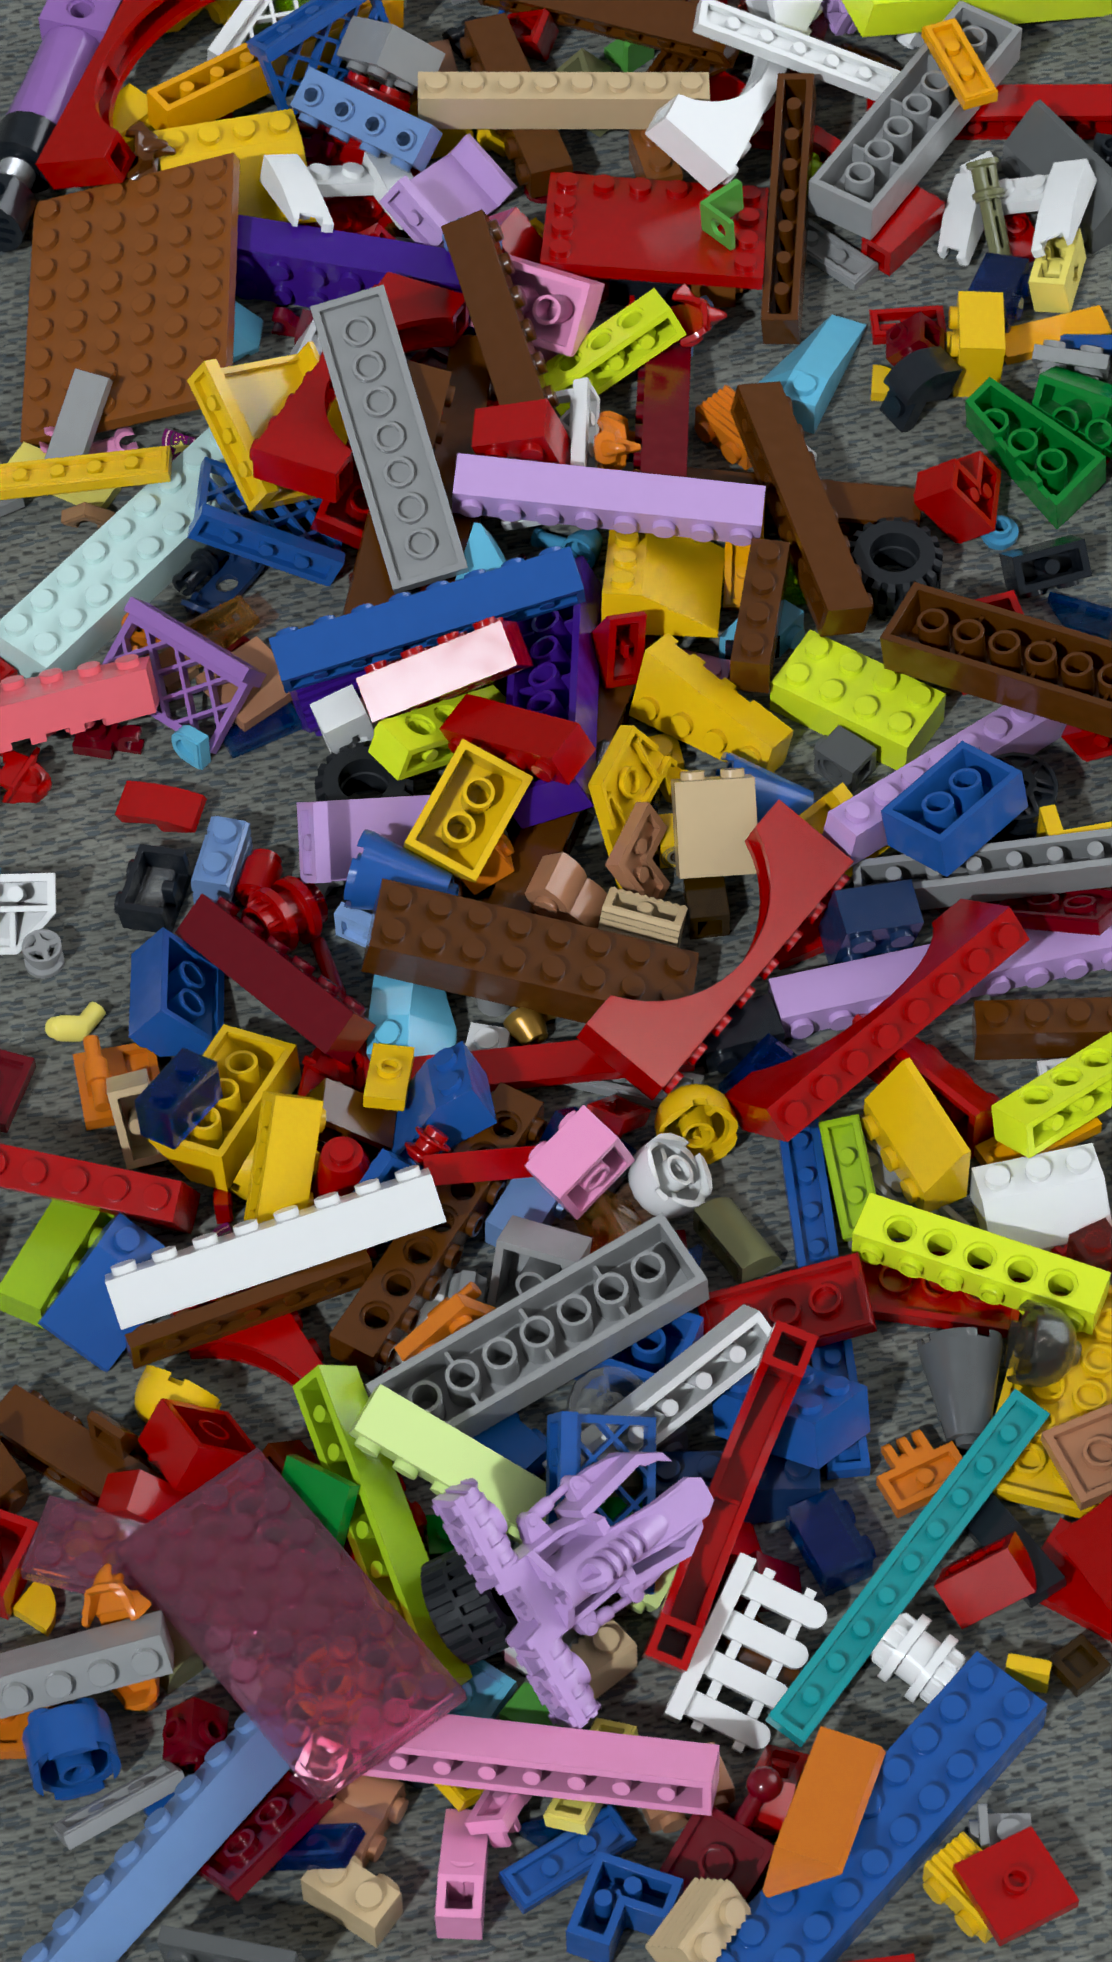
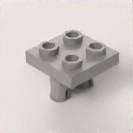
(1086, 361)

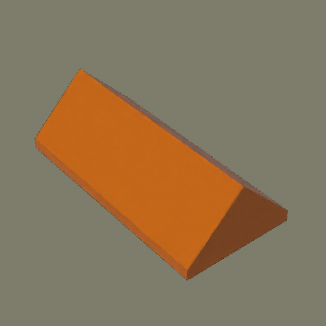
(824, 1811)

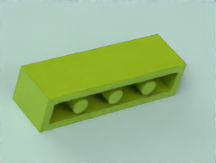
(49, 1259)

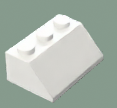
(1041, 1196)

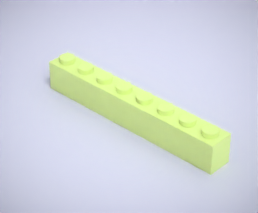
(446, 1456)

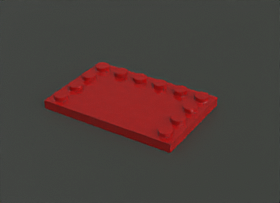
(649, 232)

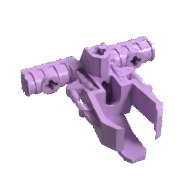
(572, 1565)

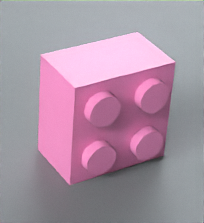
(579, 1161)

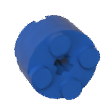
(70, 1749)

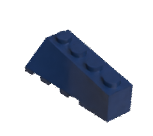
(779, 1487)

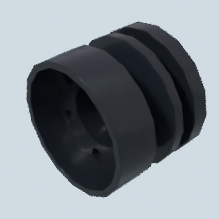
(1040, 789)

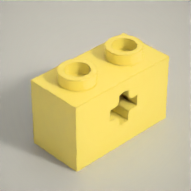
(1057, 275)

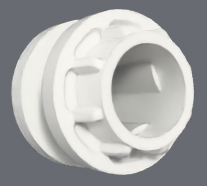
(917, 1657)

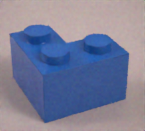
(618, 1897)

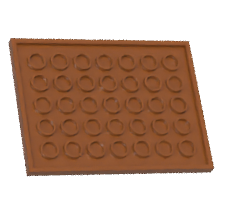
(132, 290)

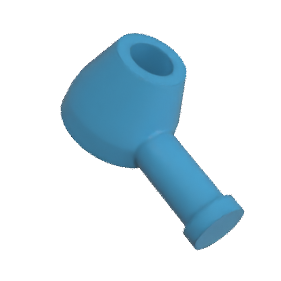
(582, 543)

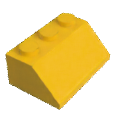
(468, 811)
(917, 1139)

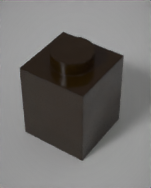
(707, 907)

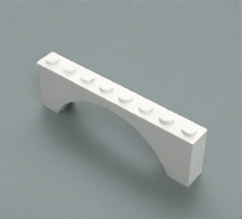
(714, 136)

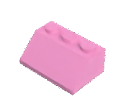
(557, 304)

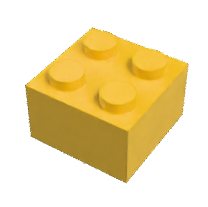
(976, 339)

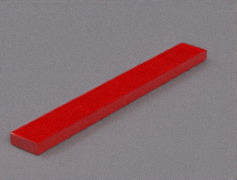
(538, 1065)

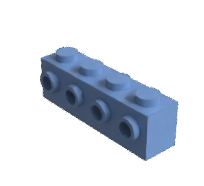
(366, 120)

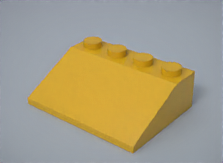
(250, 140)
(668, 579)

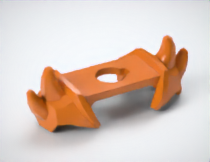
(614, 441)
(113, 1603)

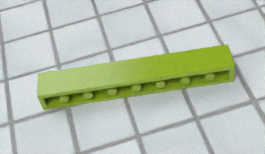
(382, 1522)

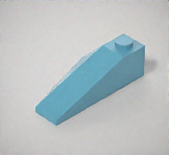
(410, 1017)

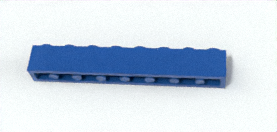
(383, 631)

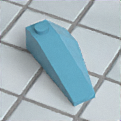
(816, 368)

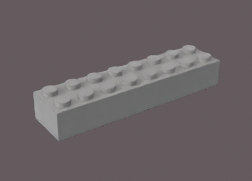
(906, 130)
(553, 1330)

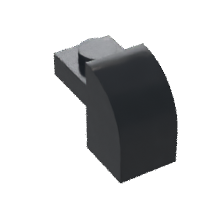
(918, 379)

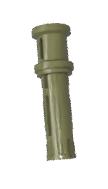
(989, 196)

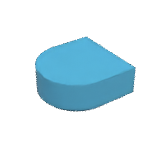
(192, 746)

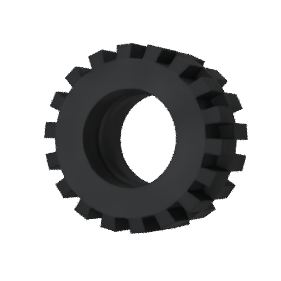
(900, 545)
(355, 771)
(467, 1621)

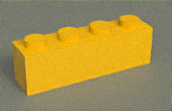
(284, 1154)

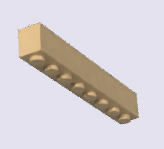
(552, 98)

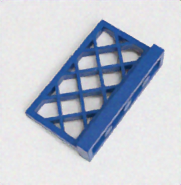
(291, 33)
(262, 539)
(566, 1448)

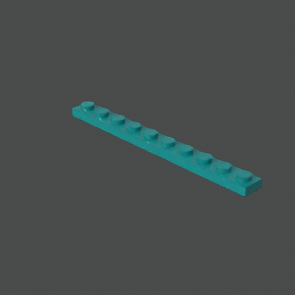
(907, 1568)

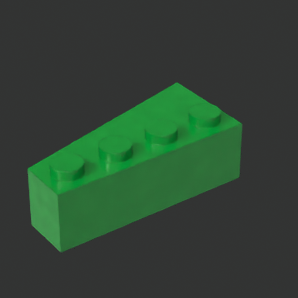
(1077, 405)
(1035, 451)

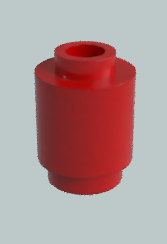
(258, 871)

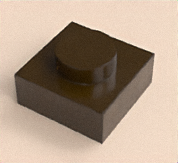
(1079, 1665)

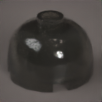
(1040, 1346)

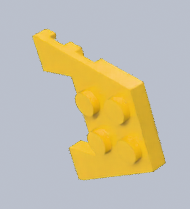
(627, 775)

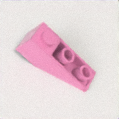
(461, 1880)

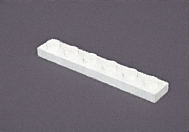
(792, 49)

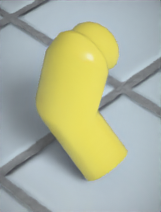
(73, 1027)

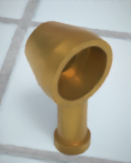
(527, 1026)

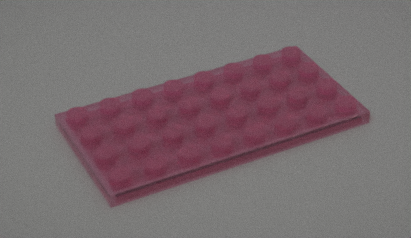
(290, 1625)

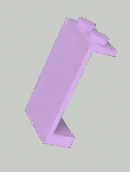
(446, 191)
(333, 827)

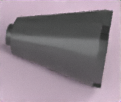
(962, 1380)

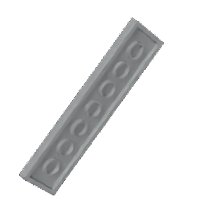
(389, 439)

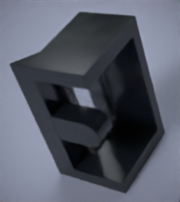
(153, 889)

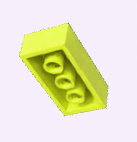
(836, 686)

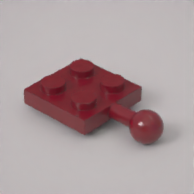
(726, 1845)

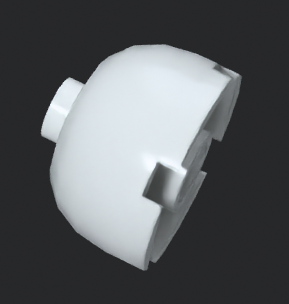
(669, 1177)

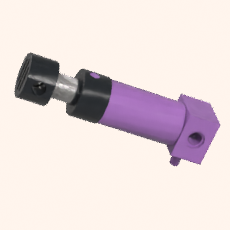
(69, 40)

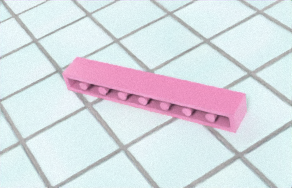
(559, 1764)

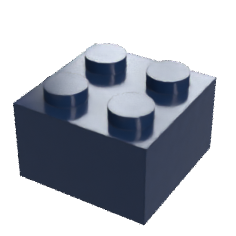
(870, 921)

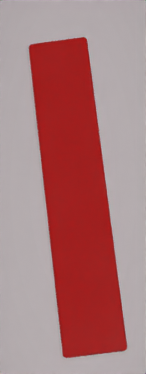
(478, 1165)

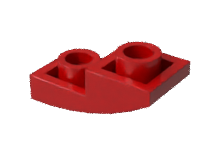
(162, 805)

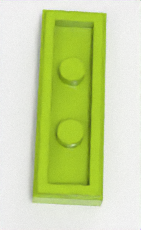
(847, 1169)

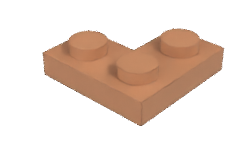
(633, 853)

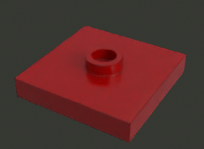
(1015, 1886)

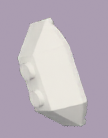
(25, 906)

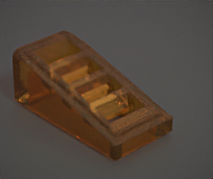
(234, 630)

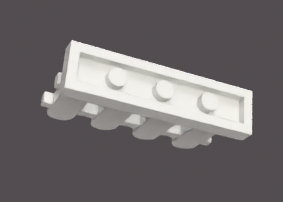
(753, 1635)

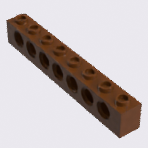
(371, 1348)

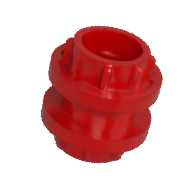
(288, 911)

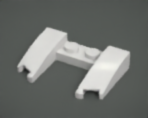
(301, 188)
(1057, 198)

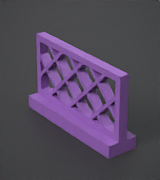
(201, 651)

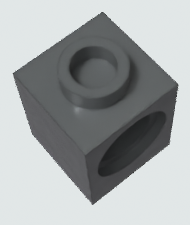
(844, 758)

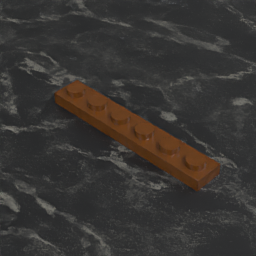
(247, 1309)

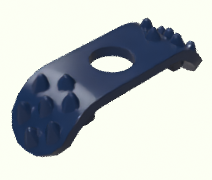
(236, 568)

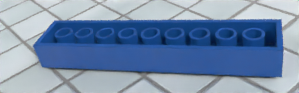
(917, 1800)

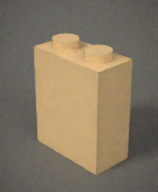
(713, 822)

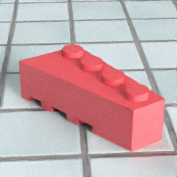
(75, 699)

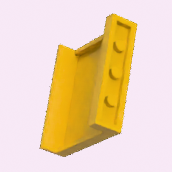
(238, 410)

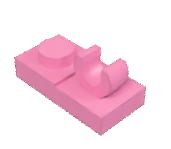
(496, 1816)

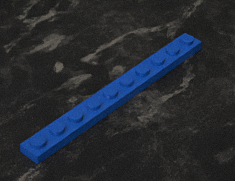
(813, 1243)

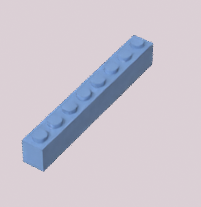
(166, 1851)

